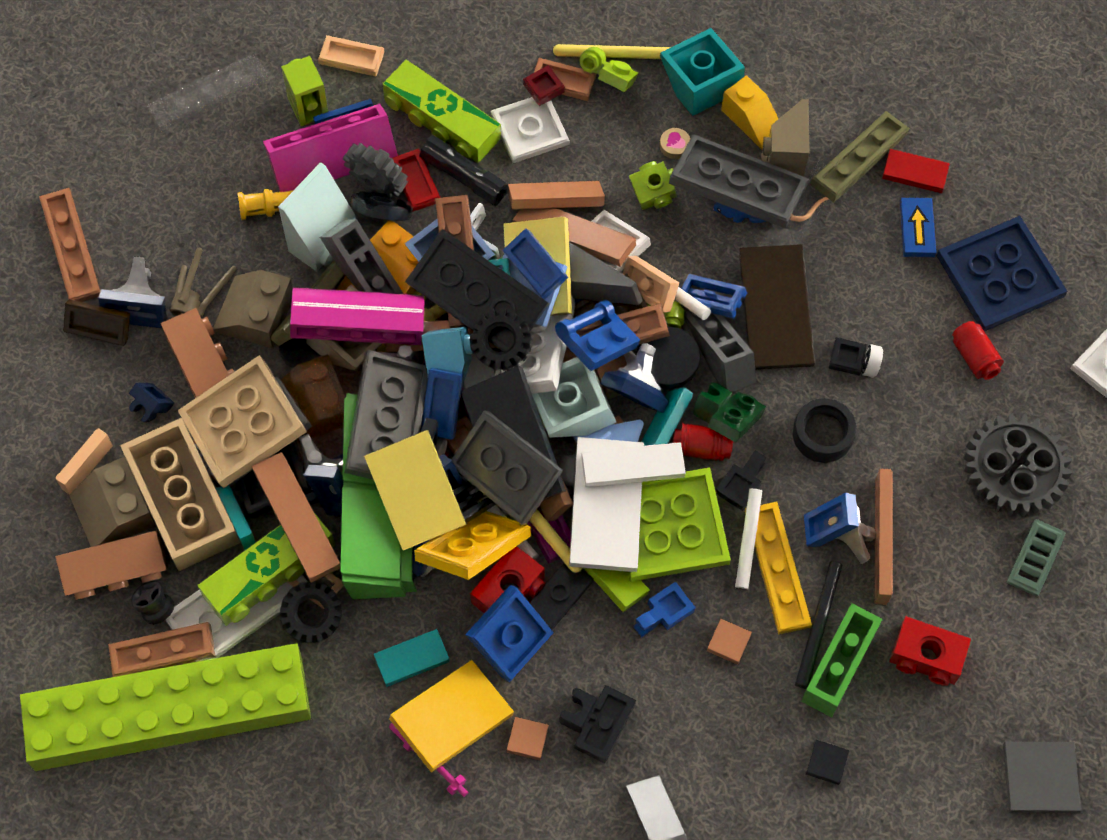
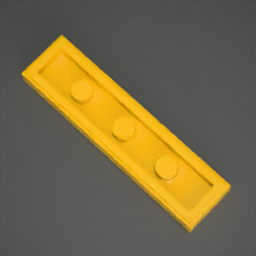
(780, 572)

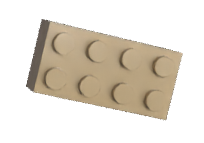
(180, 494)

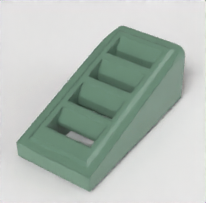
(1044, 532)

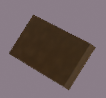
(777, 306)

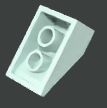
(310, 213)

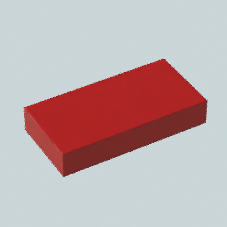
(916, 171)
(420, 187)

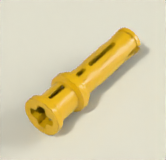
(261, 203)

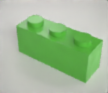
(841, 660)

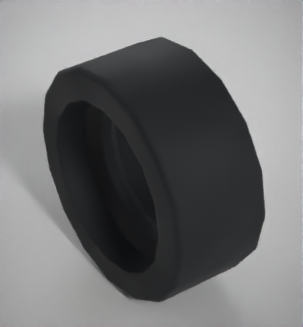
(817, 452)

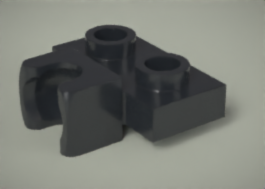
(598, 721)

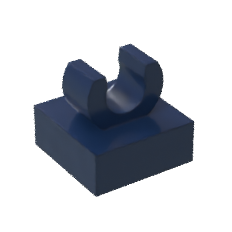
(151, 398)

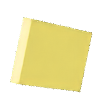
(554, 237)
(415, 490)

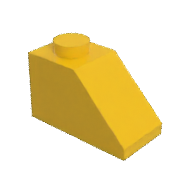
(749, 109)

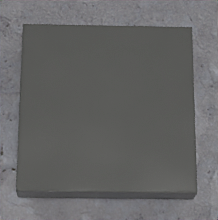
(1041, 777)

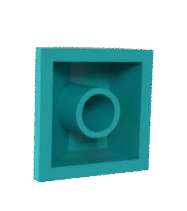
(701, 70)

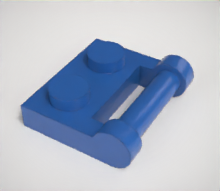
(601, 344)

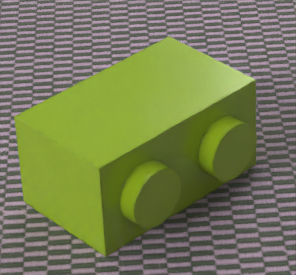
(304, 89)

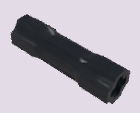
(464, 170)

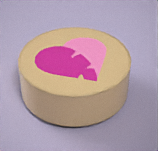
(674, 142)

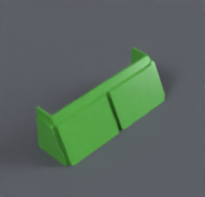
(370, 550)

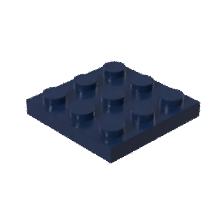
(1001, 273)

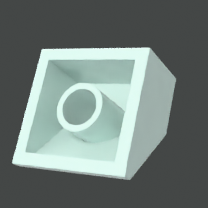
(577, 405)

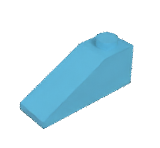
(448, 350)

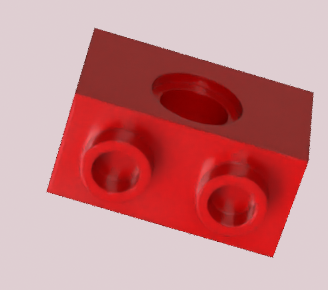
(511, 568)
(947, 645)

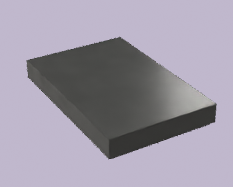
(505, 467)

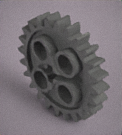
(1041, 483)

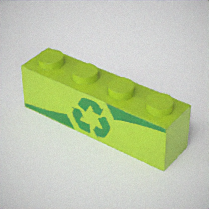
(441, 111)
(253, 576)

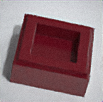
(543, 85)

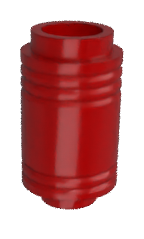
(977, 350)
(702, 442)

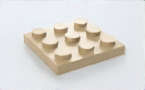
(241, 421)

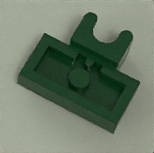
(728, 414)

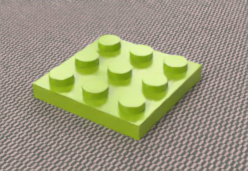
(680, 527)

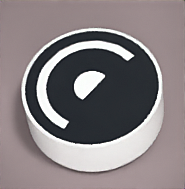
(872, 360)

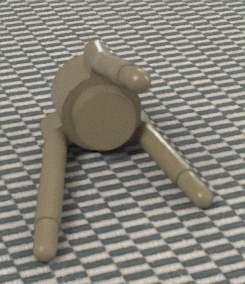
(187, 299)

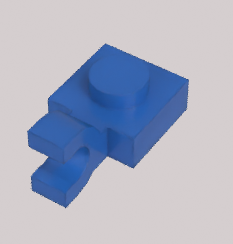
(666, 607)

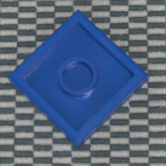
(509, 633)

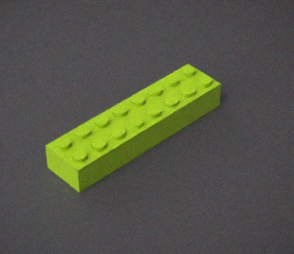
(164, 707)

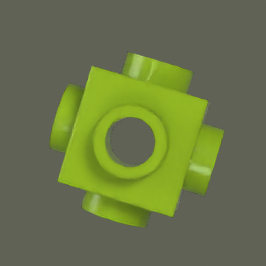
(650, 195)

